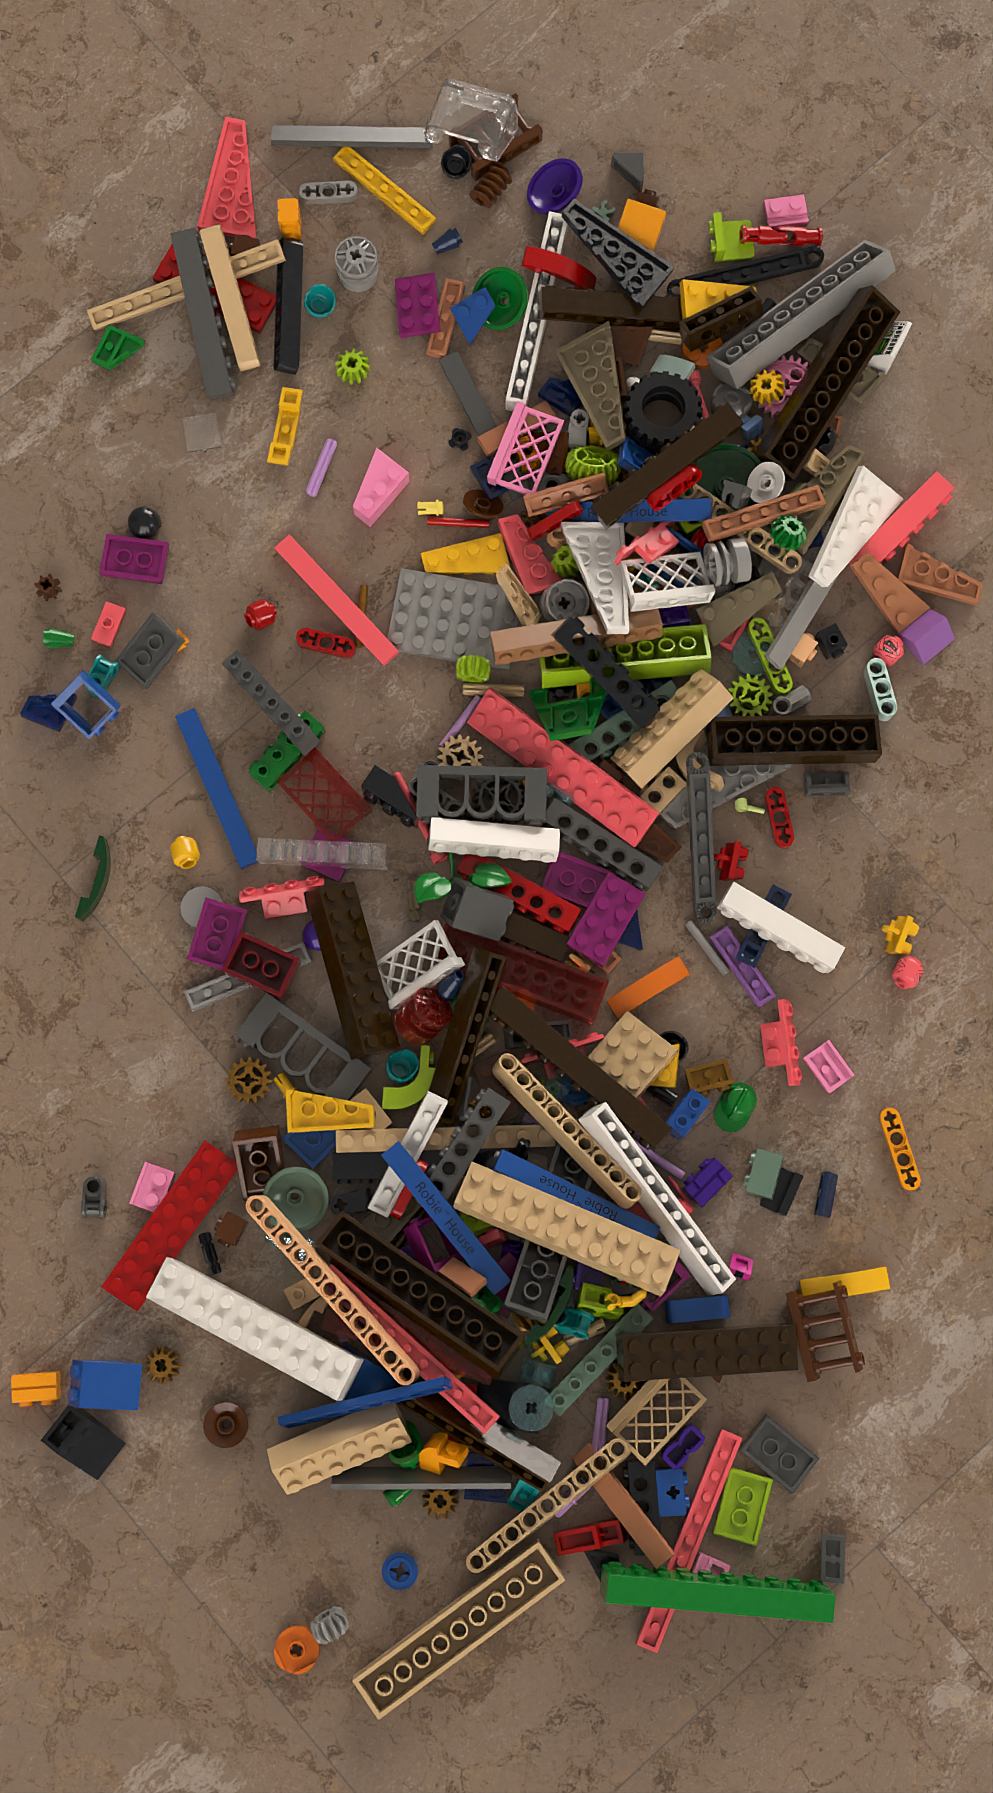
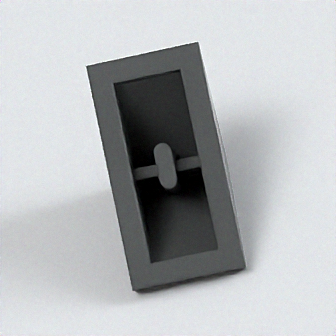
(629, 167)

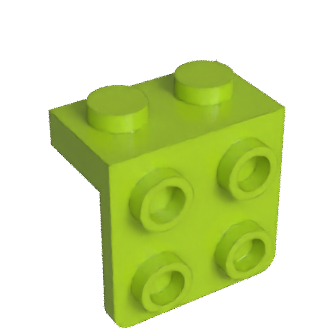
(726, 242)

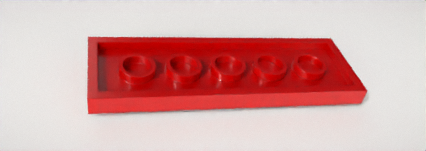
(257, 301)

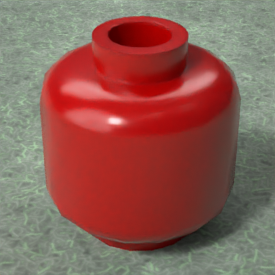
(260, 614)

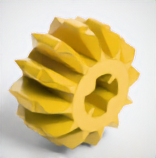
(767, 395)

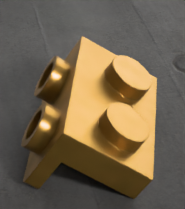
(709, 1077)

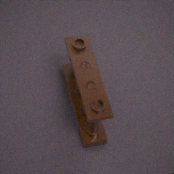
(518, 145)
(808, 1345)

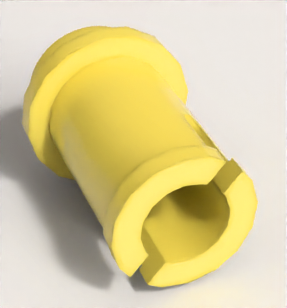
(430, 507)

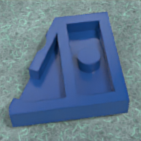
(473, 313)

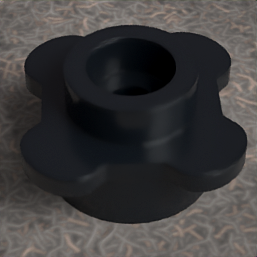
(460, 433)

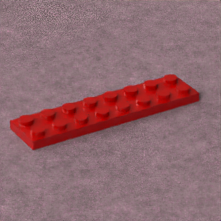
(170, 1224)

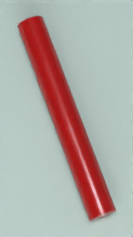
(458, 522)

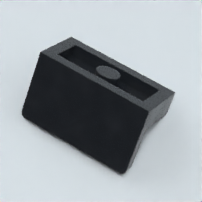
(784, 1193)

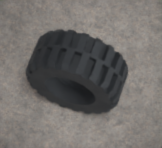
(665, 388)

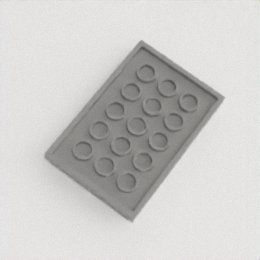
(448, 616)

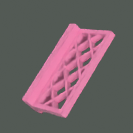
(508, 443)

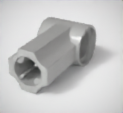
(791, 701)

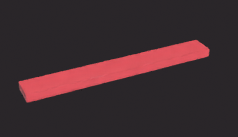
(336, 600)

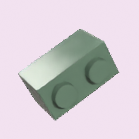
(764, 1173)

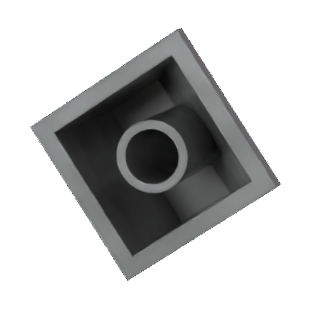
(477, 909)

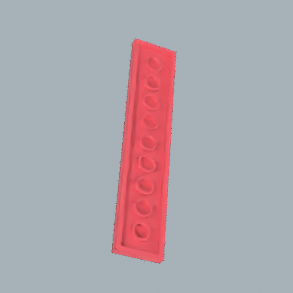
(566, 768)

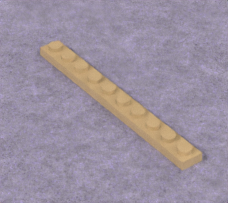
(172, 290)
(382, 1139)

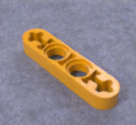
(903, 1147)

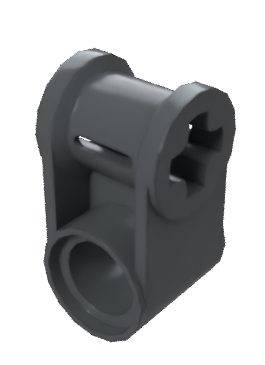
(94, 1199)

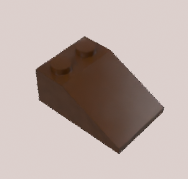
(257, 1157)

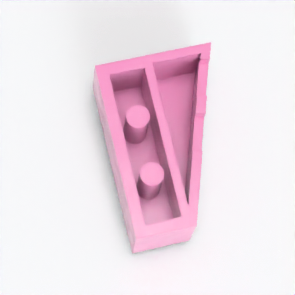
(379, 488)

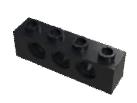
(634, 1470)

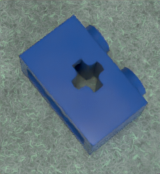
(679, 1502)

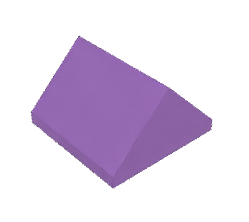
(927, 635)

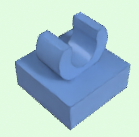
(752, 427)

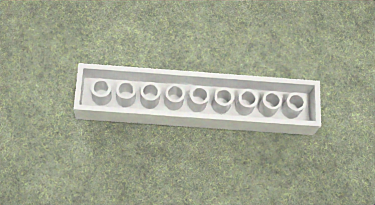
(255, 1329)

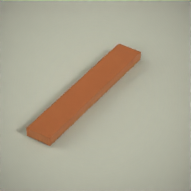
(763, 513)
(627, 1511)

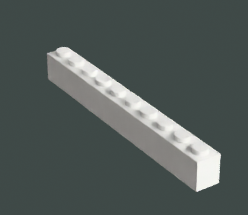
(534, 328)
(659, 1200)

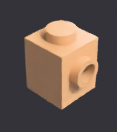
(804, 650)

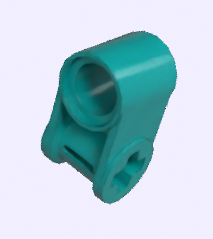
(103, 672)
(575, 1323)

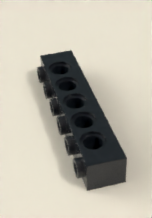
(648, 706)

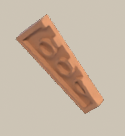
(930, 576)
(890, 595)

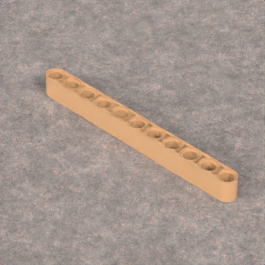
(342, 1291)

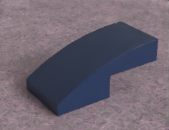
(480, 471)

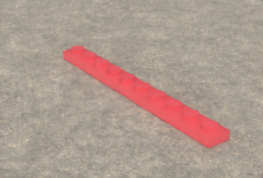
(429, 1366)
(692, 1530)

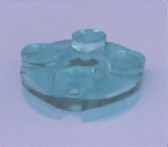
(742, 660)
(544, 1407)

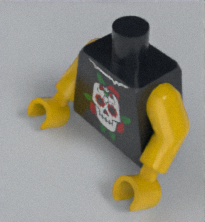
(624, 1294)

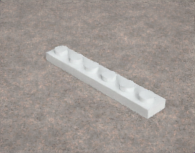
(414, 1143)

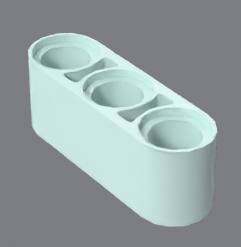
(881, 679)

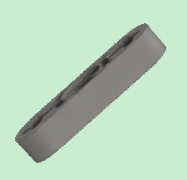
(321, 186)

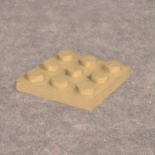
(633, 1054)

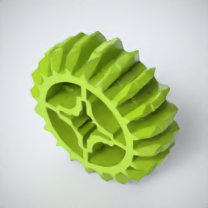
(591, 461)

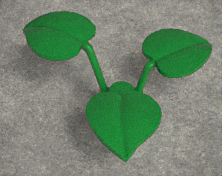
(432, 886)

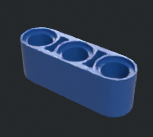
(697, 1309)

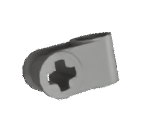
(576, 431)

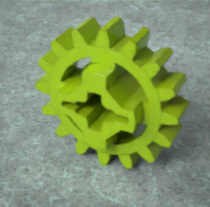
(745, 688)

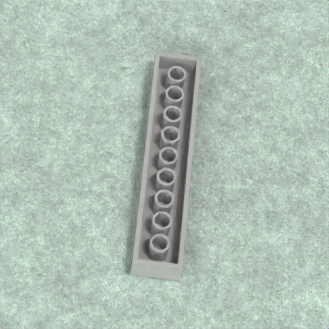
(800, 314)

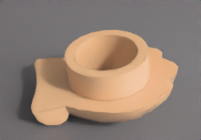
(556, 538)

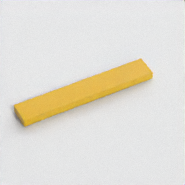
(384, 189)

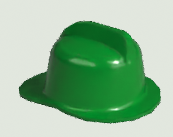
(735, 1107)
(409, 1454)

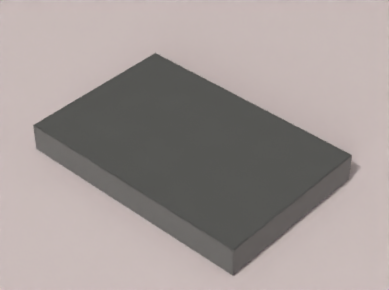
(150, 650)
(779, 1454)

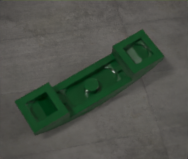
(87, 906)
(538, 1331)

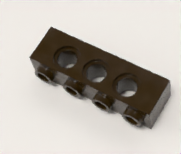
(721, 318)

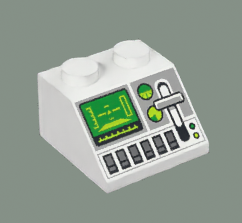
(889, 347)

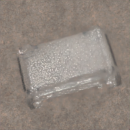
(474, 116)

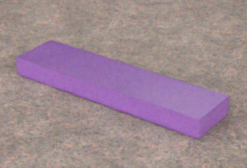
(749, 977)

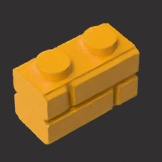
(289, 218)
(36, 1387)

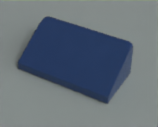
(826, 1194)

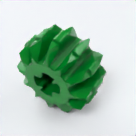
(788, 532)

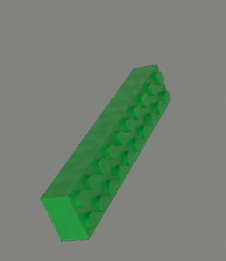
(717, 1592)

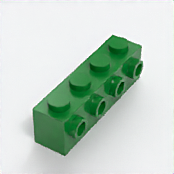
(281, 756)

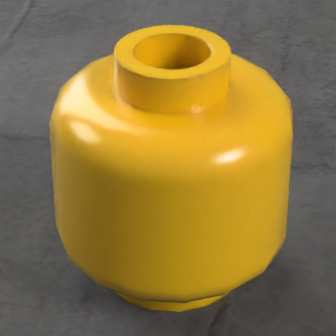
(184, 852)

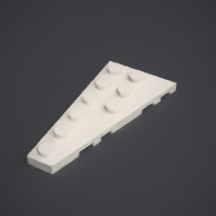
(861, 513)
(595, 555)

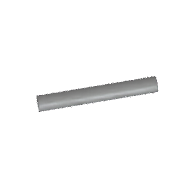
(707, 947)

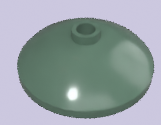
(311, 1203)

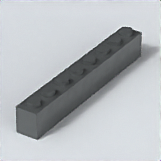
(203, 314)

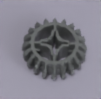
(484, 788)

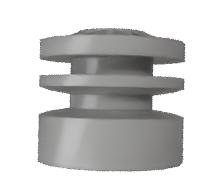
(357, 264)
(727, 561)
(568, 591)

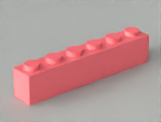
(908, 519)

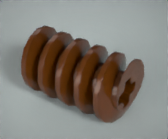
(491, 185)

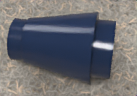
(447, 241)
(449, 986)

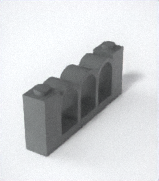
(535, 792)
(263, 1017)

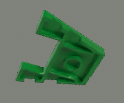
(569, 717)

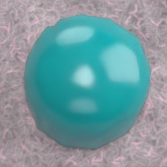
(319, 301)
(402, 1066)

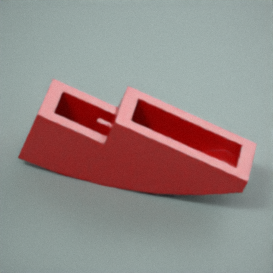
(590, 1536)

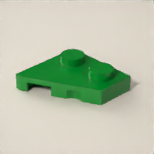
(116, 347)

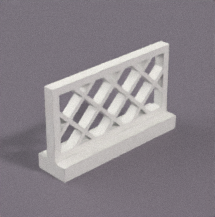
(667, 597)
(429, 978)

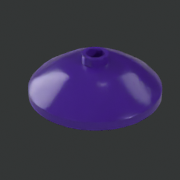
(554, 186)

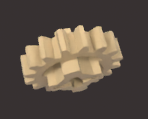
(452, 753)

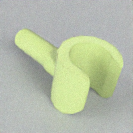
(741, 806)

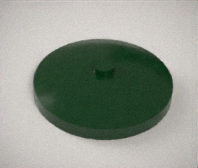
(725, 463)

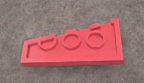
(527, 558)

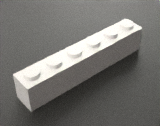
(493, 839)
(780, 928)

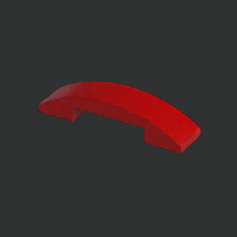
(559, 266)

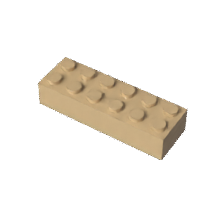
(671, 728)
(338, 1446)

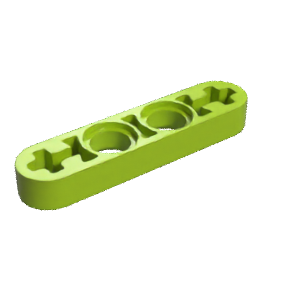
(754, 635)

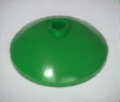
(504, 284)

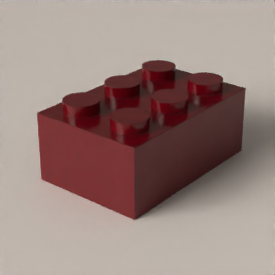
(261, 965)

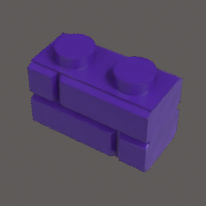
(706, 1181)

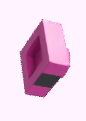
(740, 1266)

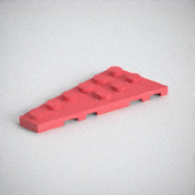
(229, 188)

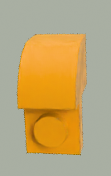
(441, 1452)

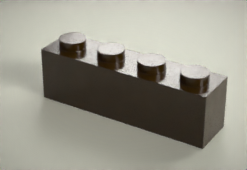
(535, 937)

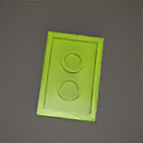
(742, 1506)

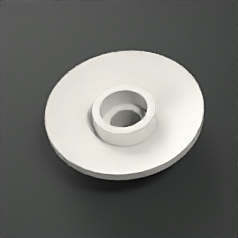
(760, 479)

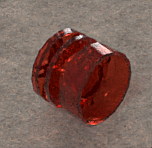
(423, 1016)

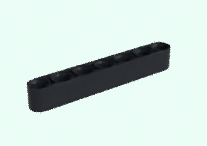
(288, 307)

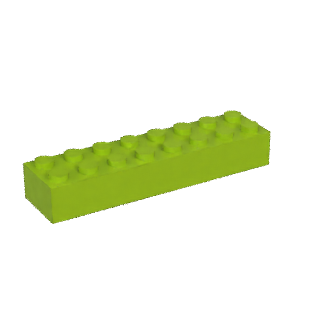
(676, 653)

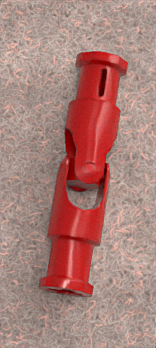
(768, 235)

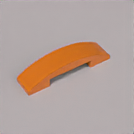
(648, 987)

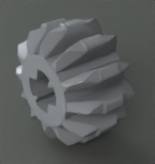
(329, 1625)

